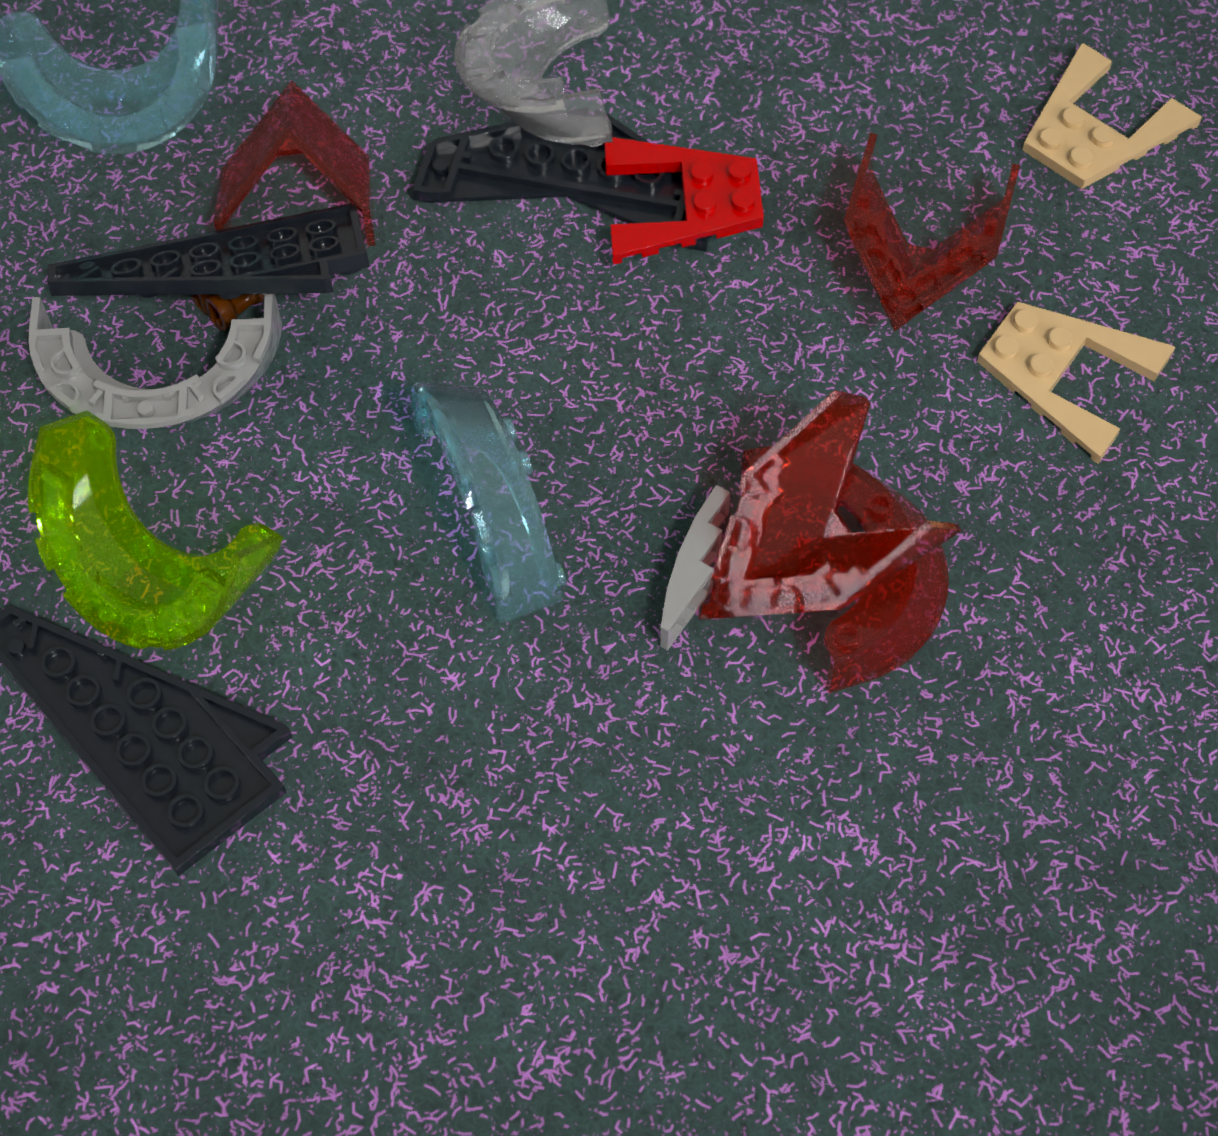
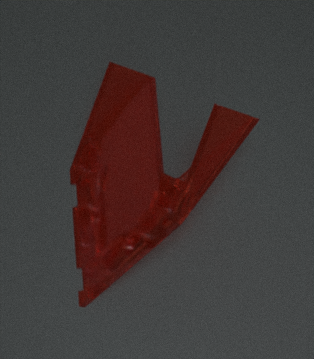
(292, 128)
(910, 275)
(789, 542)

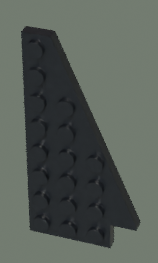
(254, 258)

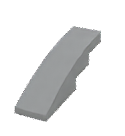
(692, 572)

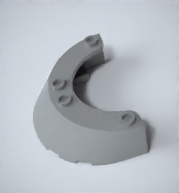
(80, 385)

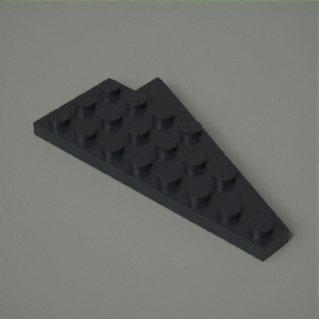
(160, 746)

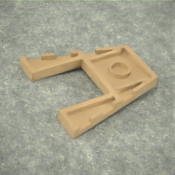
(1082, 145)
(1037, 348)

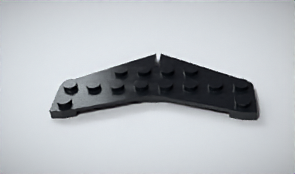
(515, 164)

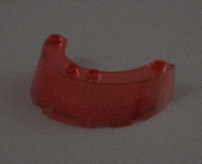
(895, 615)

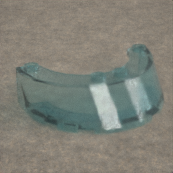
(111, 107)
(496, 483)

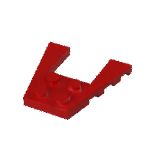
(718, 195)

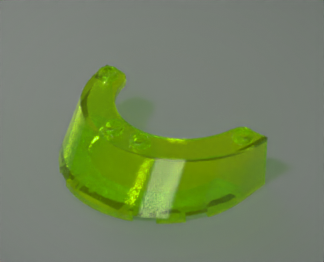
(111, 563)

